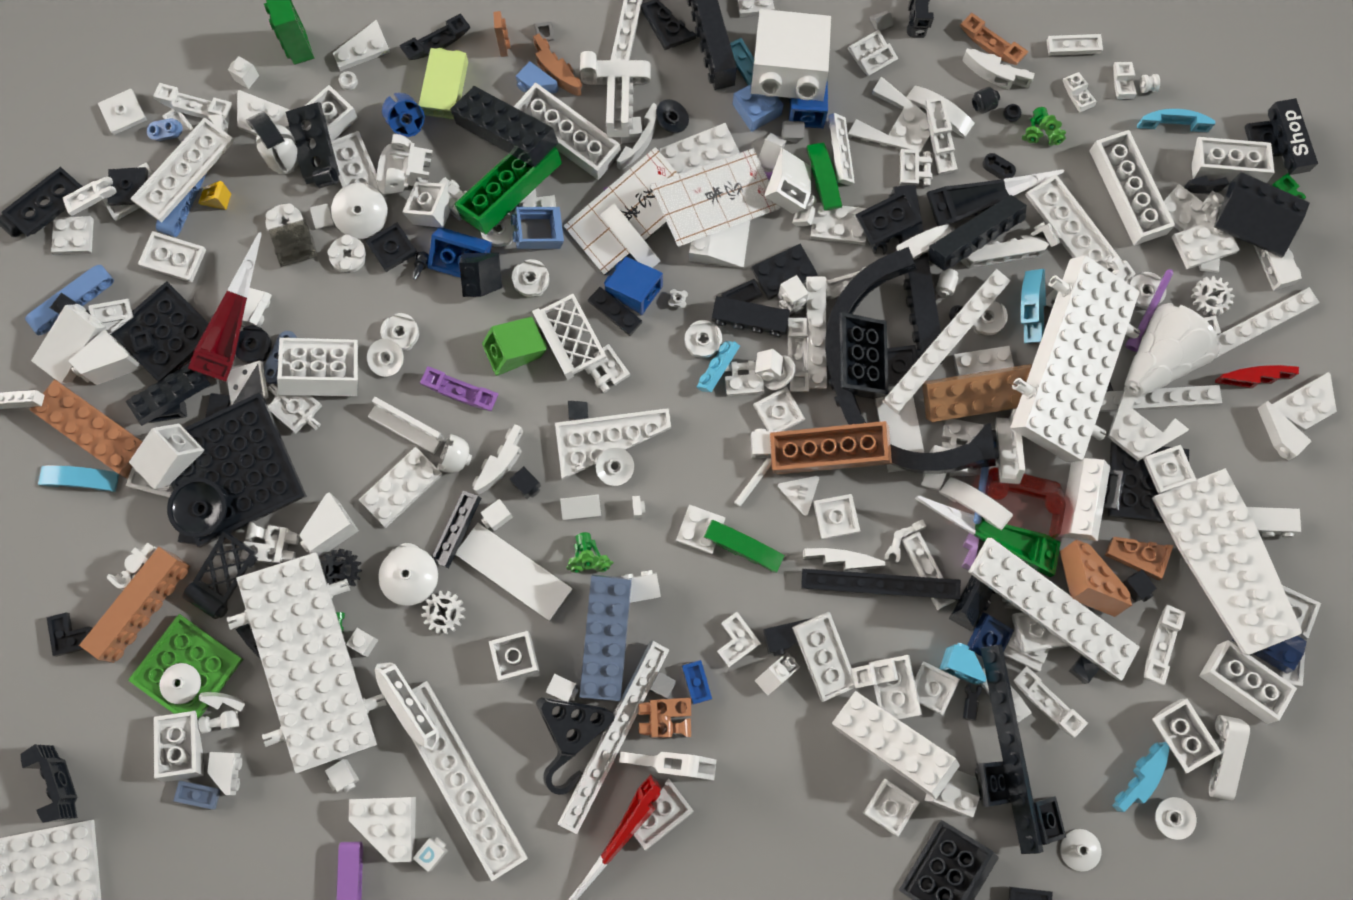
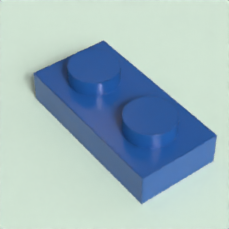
(697, 682)

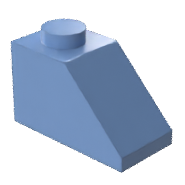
(532, 74)

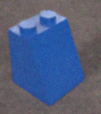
(810, 112)
(634, 284)

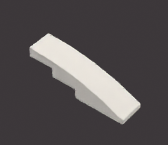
(940, 135)
(851, 560)

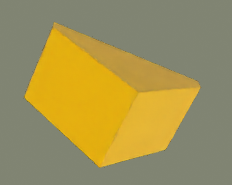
(215, 196)

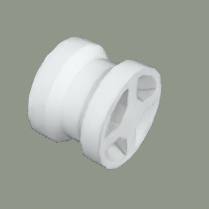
(1149, 83)

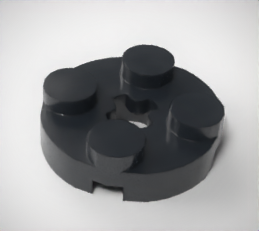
(257, 353)

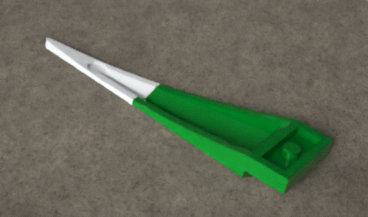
(1032, 547)

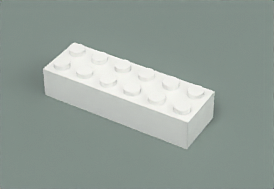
(575, 135)
(1131, 187)
(896, 744)

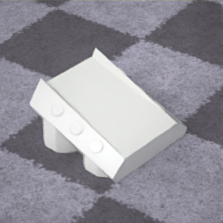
(255, 305)

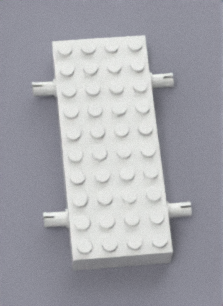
(1075, 359)
(306, 662)

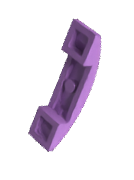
(458, 390)

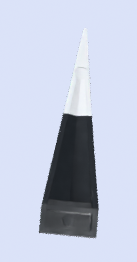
(961, 201)

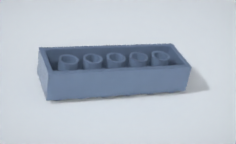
(605, 637)

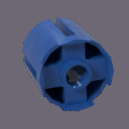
(406, 106)

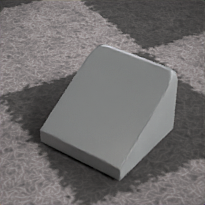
(545, 29)
(793, 131)

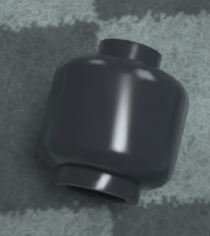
(985, 100)

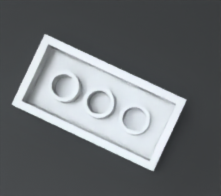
(1248, 682)

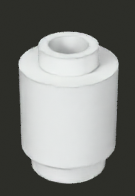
(947, 283)

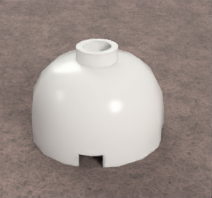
(454, 455)

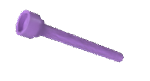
(1133, 344)

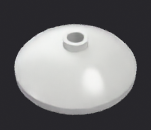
(368, 220)
(418, 584)

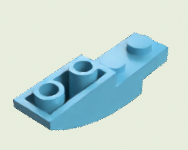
(1032, 305)
(1149, 773)

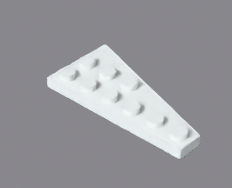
(585, 439)

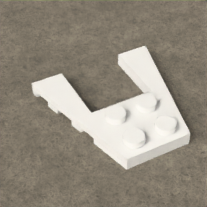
(908, 132)

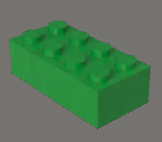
(289, 30)

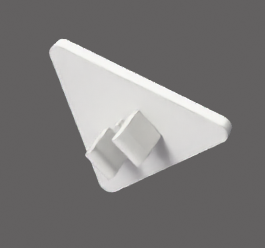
(800, 492)

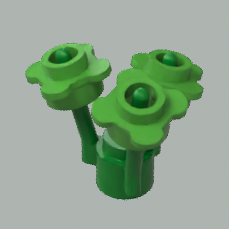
(1045, 122)
(586, 558)

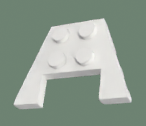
(1136, 433)

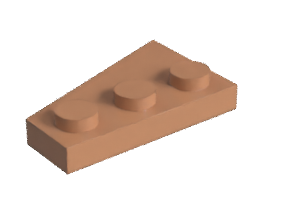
(501, 33)

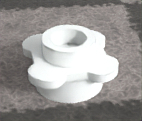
(678, 303)

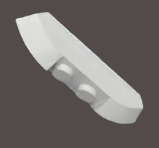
(1008, 251)
(406, 705)

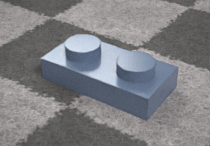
(197, 795)

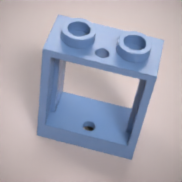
(550, 213)

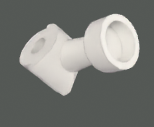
(227, 720)

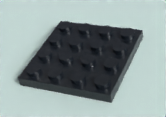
(174, 329)
(1137, 488)

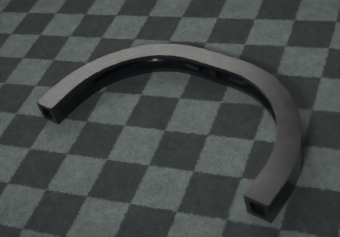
(858, 288)

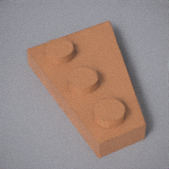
(1140, 555)

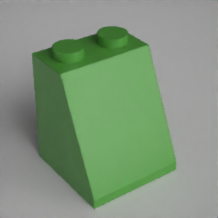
(513, 345)

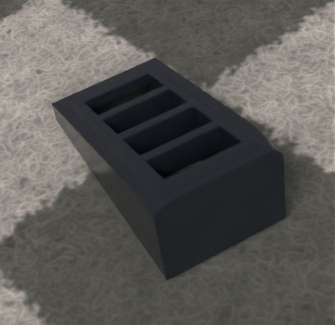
(176, 412)

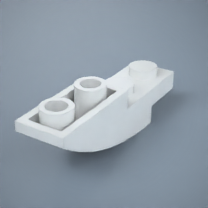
(990, 69)
(496, 468)

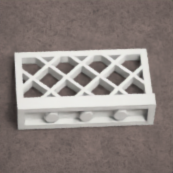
(558, 347)

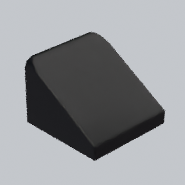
(577, 410)

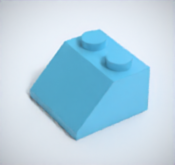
(962, 664)

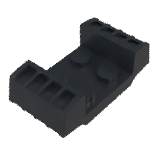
(58, 782)

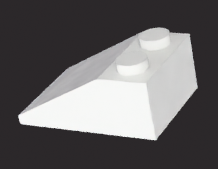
(177, 747)

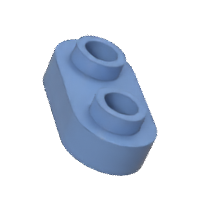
(161, 129)

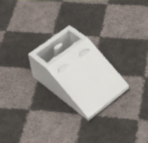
(790, 183)

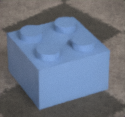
(755, 108)

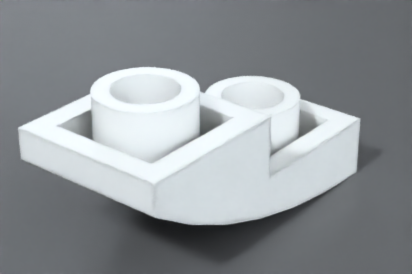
(1077, 91)

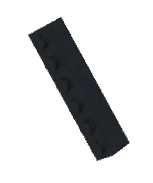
(977, 232)

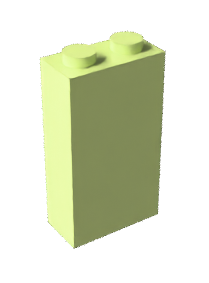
(443, 82)

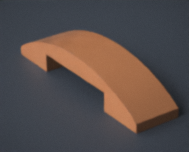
(991, 42)

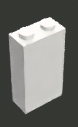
(65, 339)

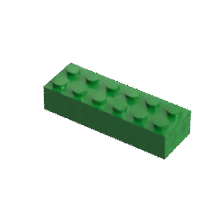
(503, 190)

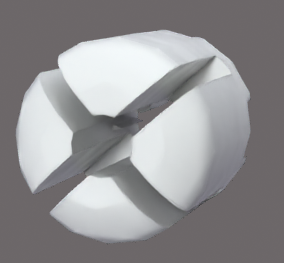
(283, 156)

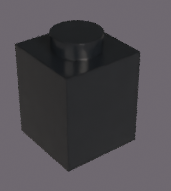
(525, 483)
(1139, 586)

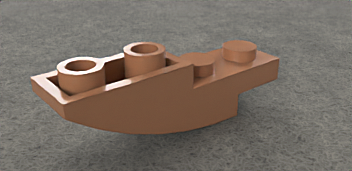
(556, 68)

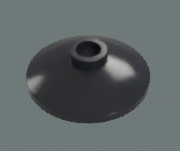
(676, 112)

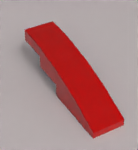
(1253, 376)

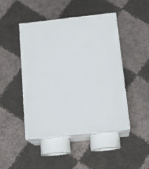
(791, 55)

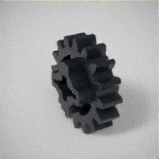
(348, 569)

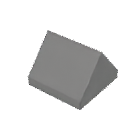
(882, 20)

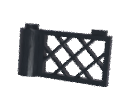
(204, 596)

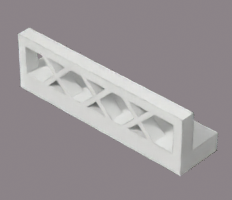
(405, 426)
(1010, 450)

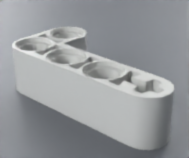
(597, 71)
(1229, 763)

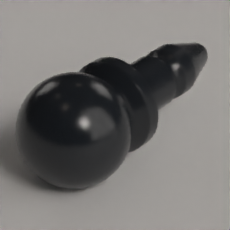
(420, 263)

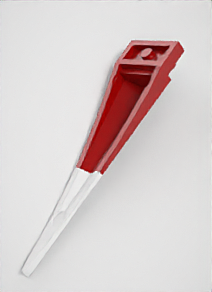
(635, 816)

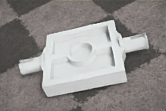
(294, 409)

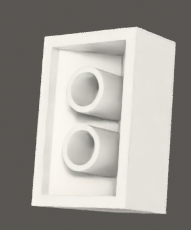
(1186, 735)

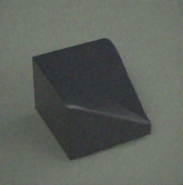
(1084, 670)

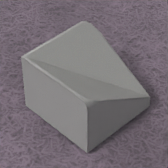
(663, 685)

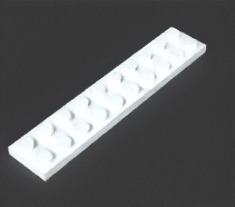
(1053, 609)
(468, 793)

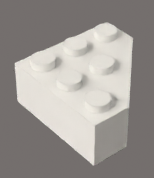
(387, 825)

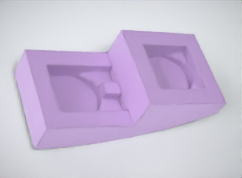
(972, 544)

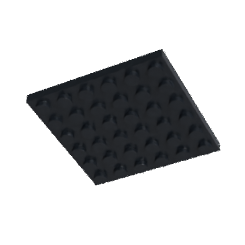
(246, 461)

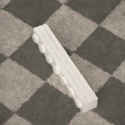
(21, 399)

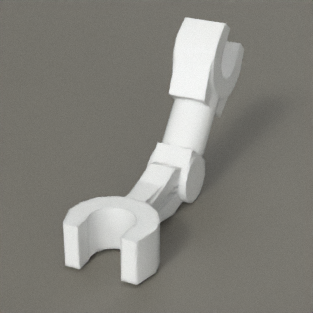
(898, 535)

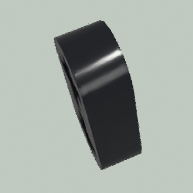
(999, 166)

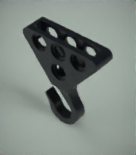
(567, 747)

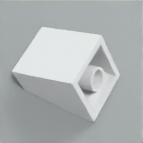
(103, 360)
(165, 455)
(327, 527)
(959, 795)

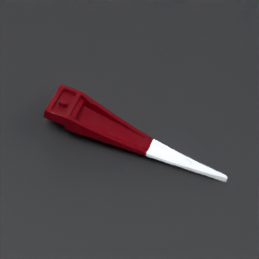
(218, 343)

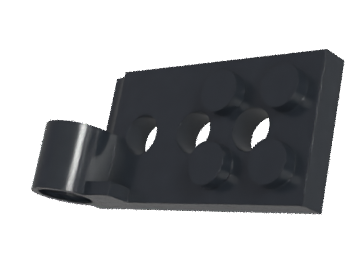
(327, 172)
(13, 217)

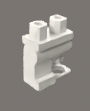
(275, 546)
(133, 564)

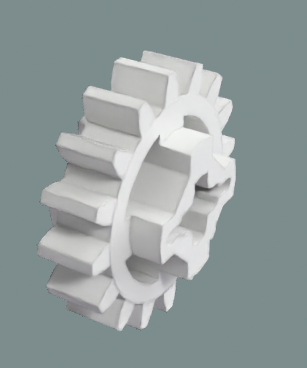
(1209, 301)
(436, 617)

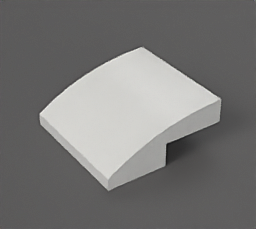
(872, 53)

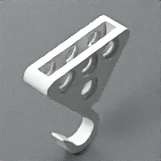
(691, 766)

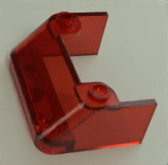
(1034, 487)

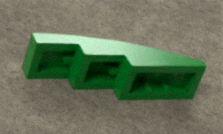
(824, 176)
(744, 546)

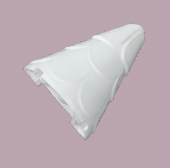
(1171, 348)

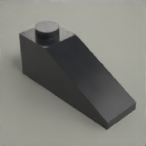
(780, 637)

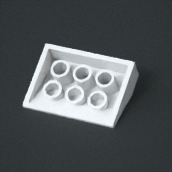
(722, 248)
(317, 367)

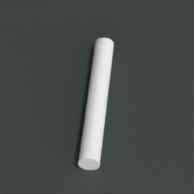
(753, 482)

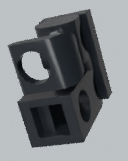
(919, 18)

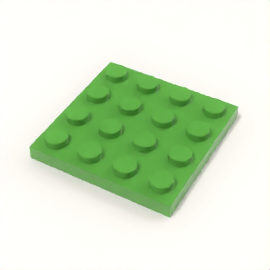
(192, 646)

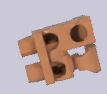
(660, 717)

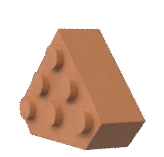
(1092, 580)

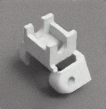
(401, 165)

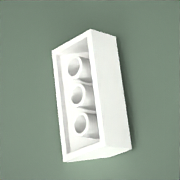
(1229, 157)
(1085, 499)

